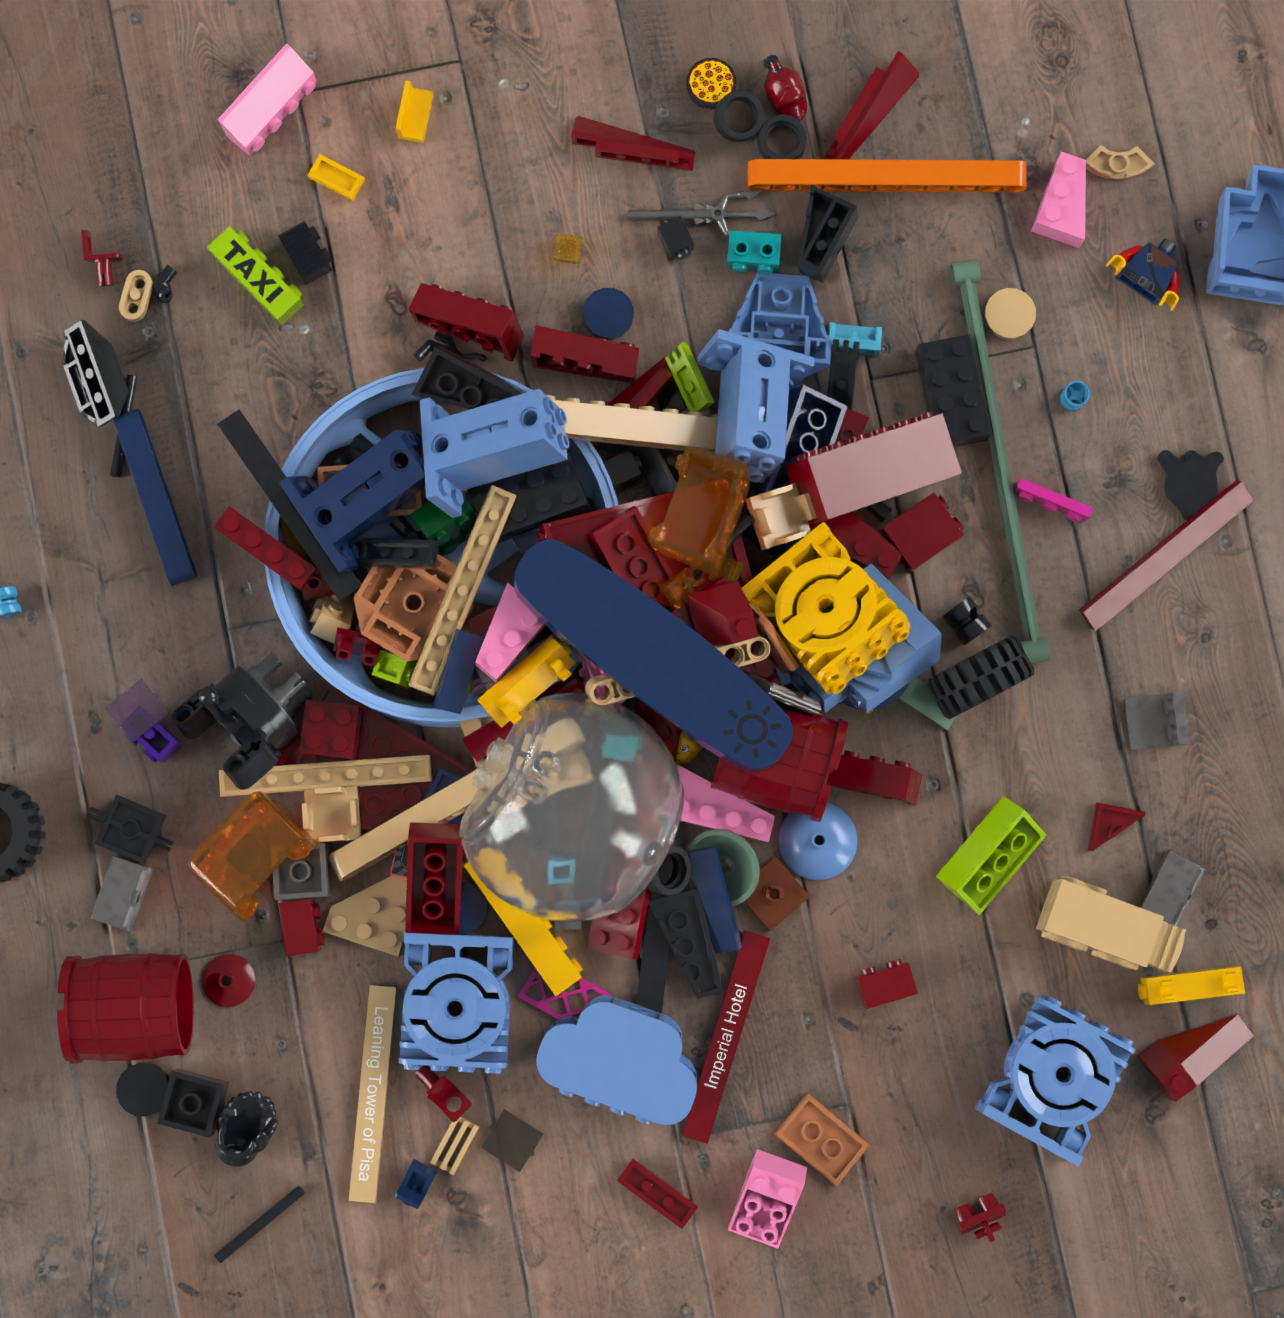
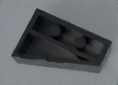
(825, 232)

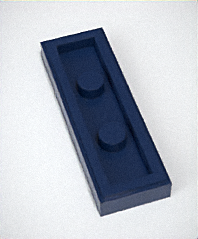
(458, 671)

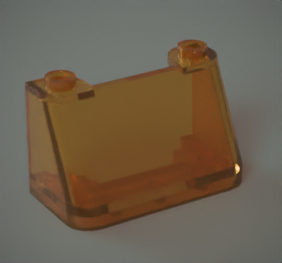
(702, 510)
(248, 851)

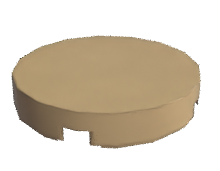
(1010, 313)

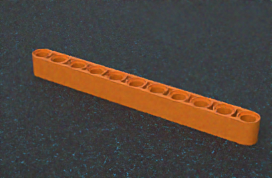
(888, 175)

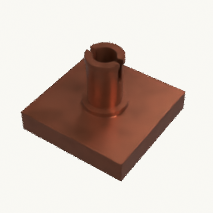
(775, 894)

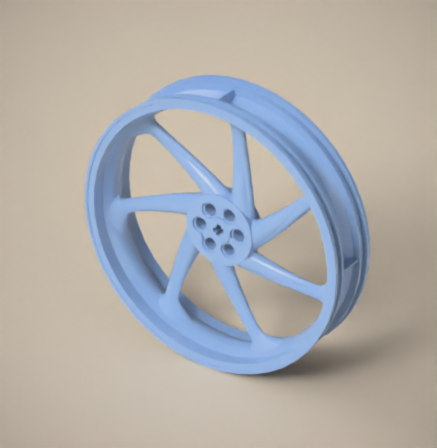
(337, 429)

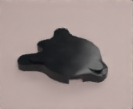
(1190, 482)

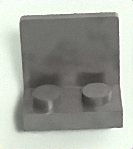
(1156, 721)

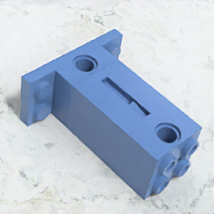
(753, 398)
(488, 444)

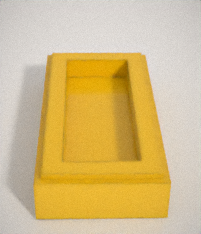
(336, 177)

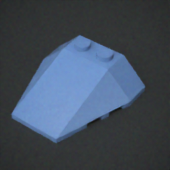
(786, 315)

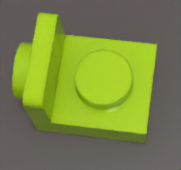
(393, 668)

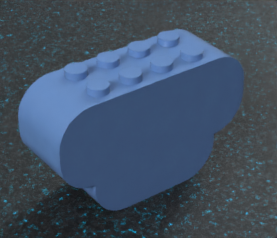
(621, 1059)

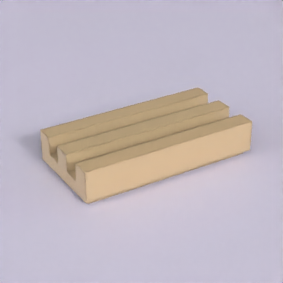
(444, 1165)

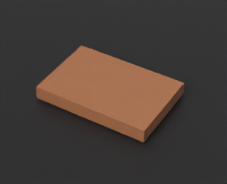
(821, 1139)

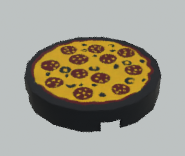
(709, 82)

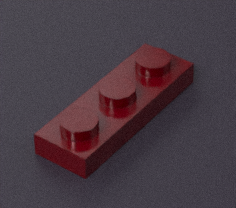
(657, 1193)

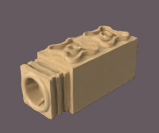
(1114, 930)

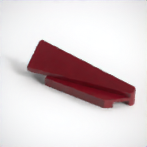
(872, 106)
(628, 146)
(644, 389)
(480, 740)

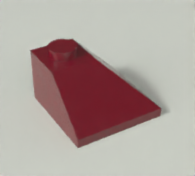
(722, 614)

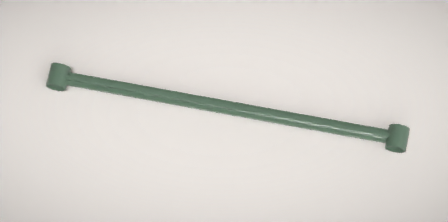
(966, 275)

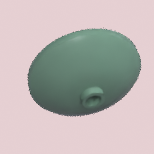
(744, 871)

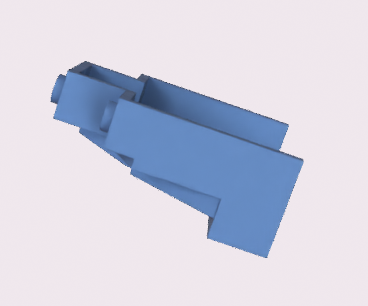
(1250, 239)
(893, 671)

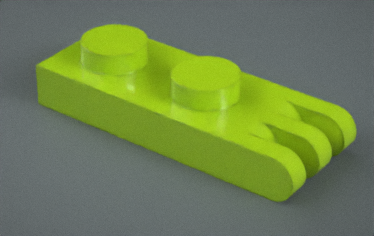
(689, 378)

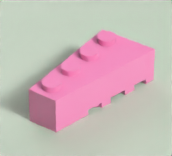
(721, 810)

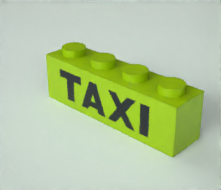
(255, 275)

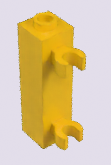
(527, 681)
(1191, 985)

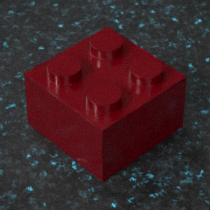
(330, 730)

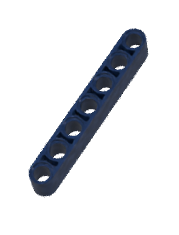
(155, 497)

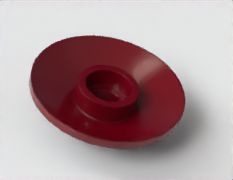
(240, 973)

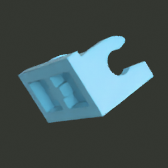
(867, 336)

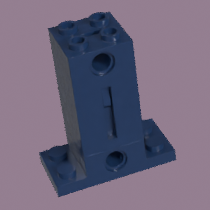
(359, 495)

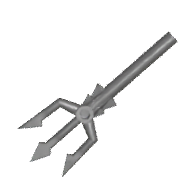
(707, 214)

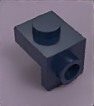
(415, 1184)

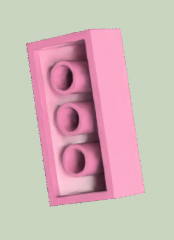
(268, 100)

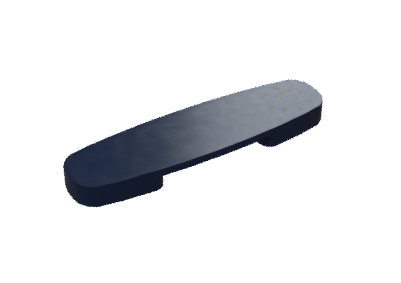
(653, 655)

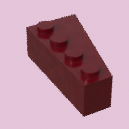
(863, 543)

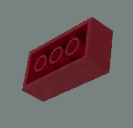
(434, 878)

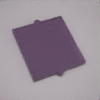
(137, 710)

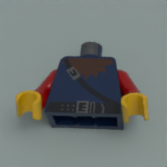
(1149, 272)

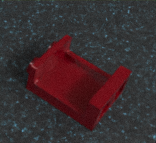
(923, 531)

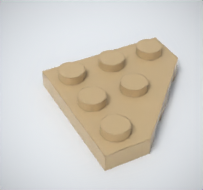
(372, 916)

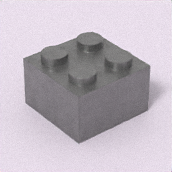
(304, 877)

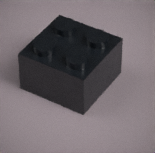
(193, 1102)

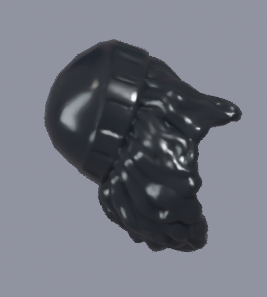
(244, 1128)

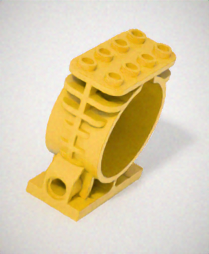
(818, 576)

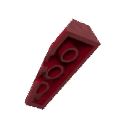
(1191, 1056)

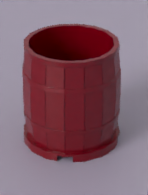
(800, 776)
(125, 1007)

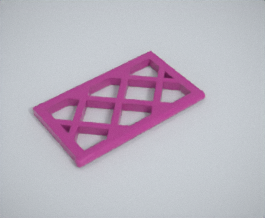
(543, 1003)

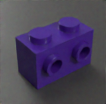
(159, 743)

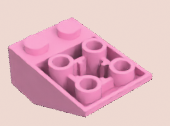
(768, 1198)

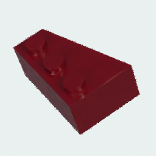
(877, 777)

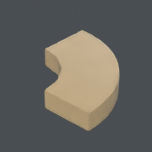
(1118, 165)

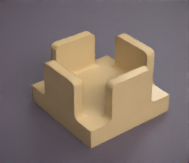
(781, 515)
(332, 814)

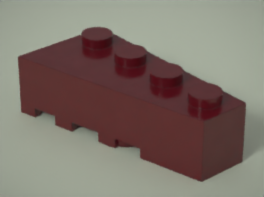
(468, 319)
(583, 355)

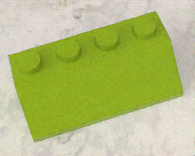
(991, 855)

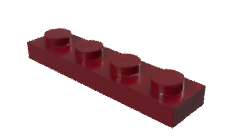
(265, 548)

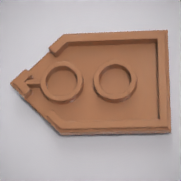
(778, 648)

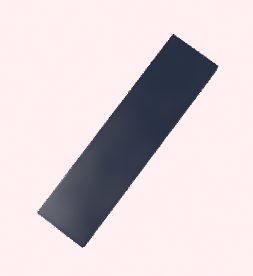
(715, 899)

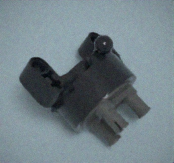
(250, 714)

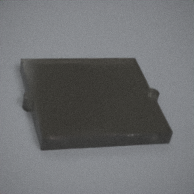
(512, 1140)

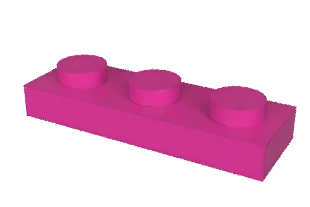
(1052, 501)

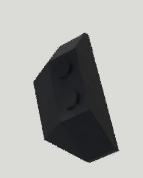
(93, 374)

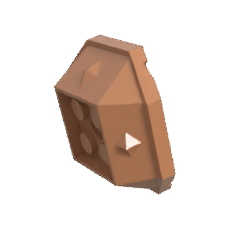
(384, 607)

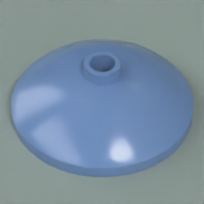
(814, 860)

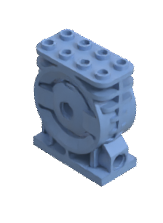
(1047, 1023)
(487, 1049)

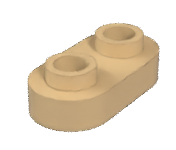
(133, 296)

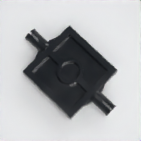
(130, 829)

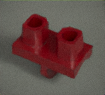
(353, 642)
(992, 1211)

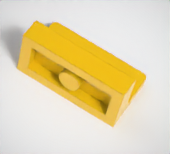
(414, 113)

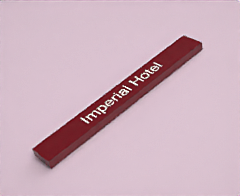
(726, 1036)

